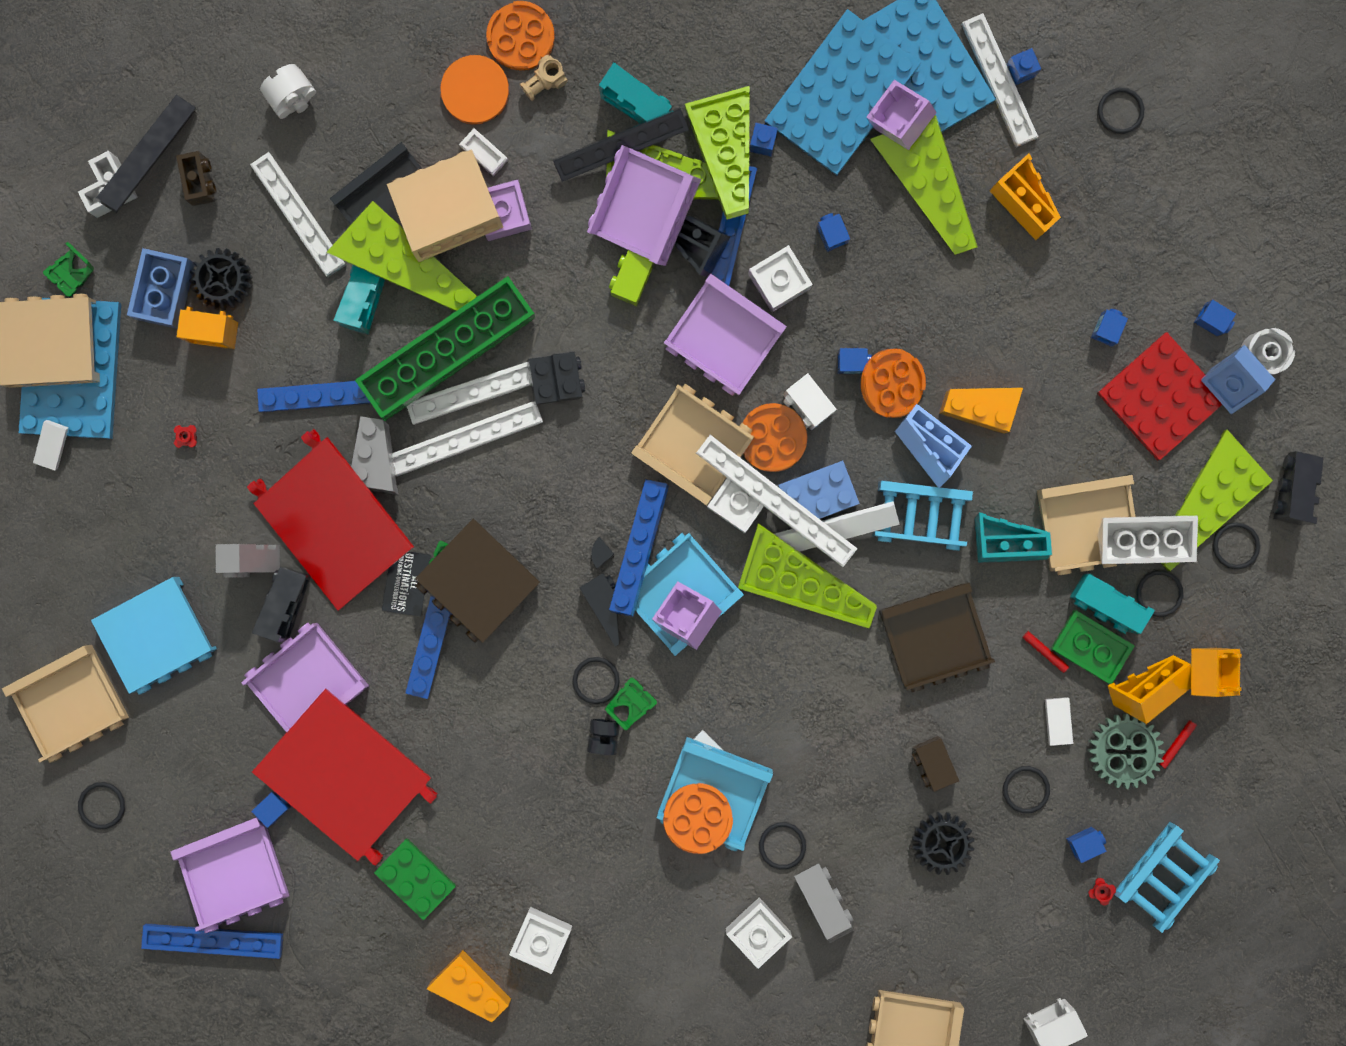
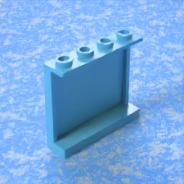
(691, 567)
(153, 636)
(735, 777)

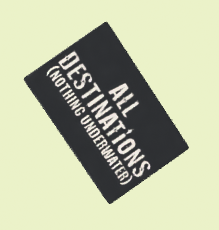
(400, 589)

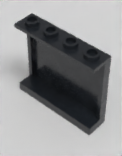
(372, 185)

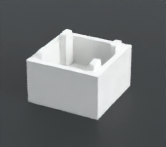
(780, 278)
(809, 402)
(735, 506)
(758, 933)
(540, 940)
(1055, 1025)

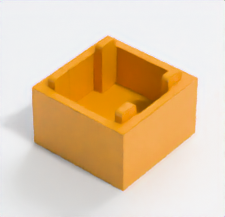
(207, 328)
(1215, 672)

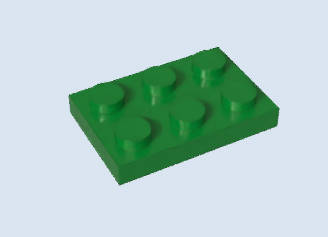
(1092, 647)
(415, 879)

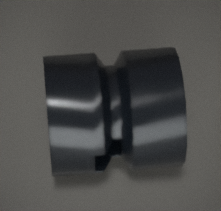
(603, 728)

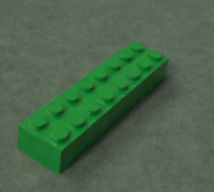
(445, 348)

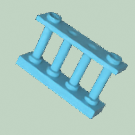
(935, 495)
(1143, 872)

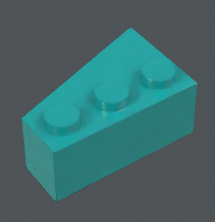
(631, 95)
(359, 300)
(1006, 541)
(1111, 605)

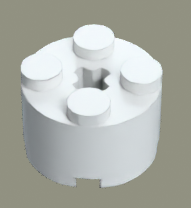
(288, 91)
(1279, 349)

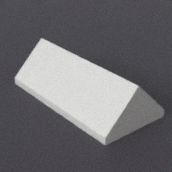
(1148, 539)

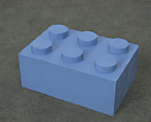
(160, 288)
(823, 490)

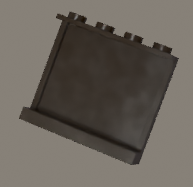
(476, 581)
(936, 637)

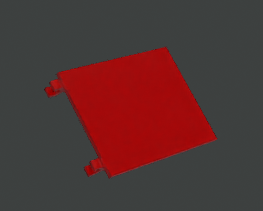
(331, 522)
(343, 776)

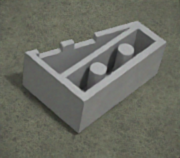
(373, 456)
(243, 559)
(825, 902)

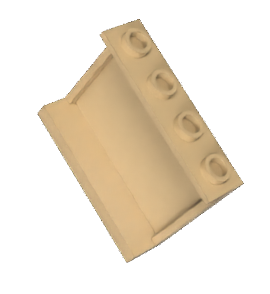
(444, 205)
(47, 341)
(678, 435)
(1075, 516)
(67, 703)
(914, 1021)

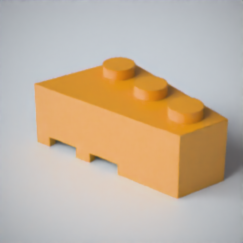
(1026, 198)
(983, 407)
(1153, 690)
(470, 988)

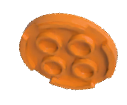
(520, 35)
(474, 89)
(892, 383)
(778, 437)
(697, 818)

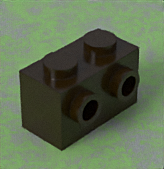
(195, 178)

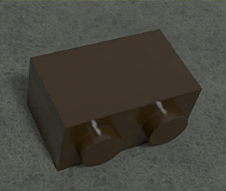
(935, 764)

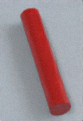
(1045, 651)
(1177, 744)

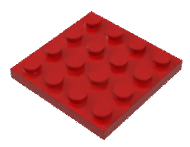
(1160, 396)

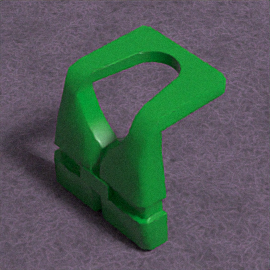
(65, 276)
(633, 697)

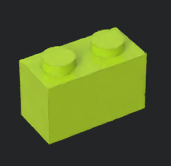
(631, 277)

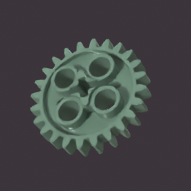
(1125, 771)

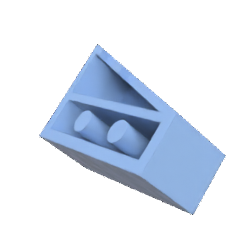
(932, 444)

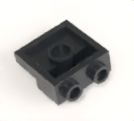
(555, 378)

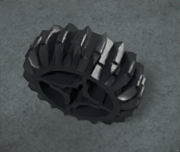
(212, 284)
(951, 838)

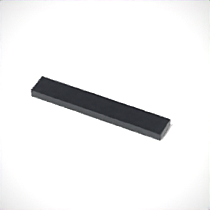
(636, 138)
(146, 154)

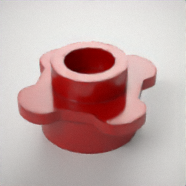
(190, 431)
(1108, 893)

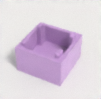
(901, 114)
(510, 208)
(687, 615)

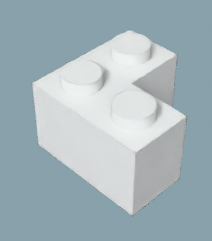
(104, 168)

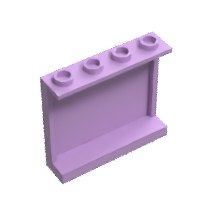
(643, 205)
(724, 335)
(300, 673)
(231, 874)

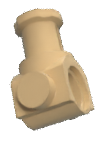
(542, 79)

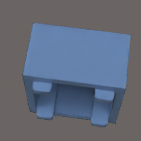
(1238, 379)

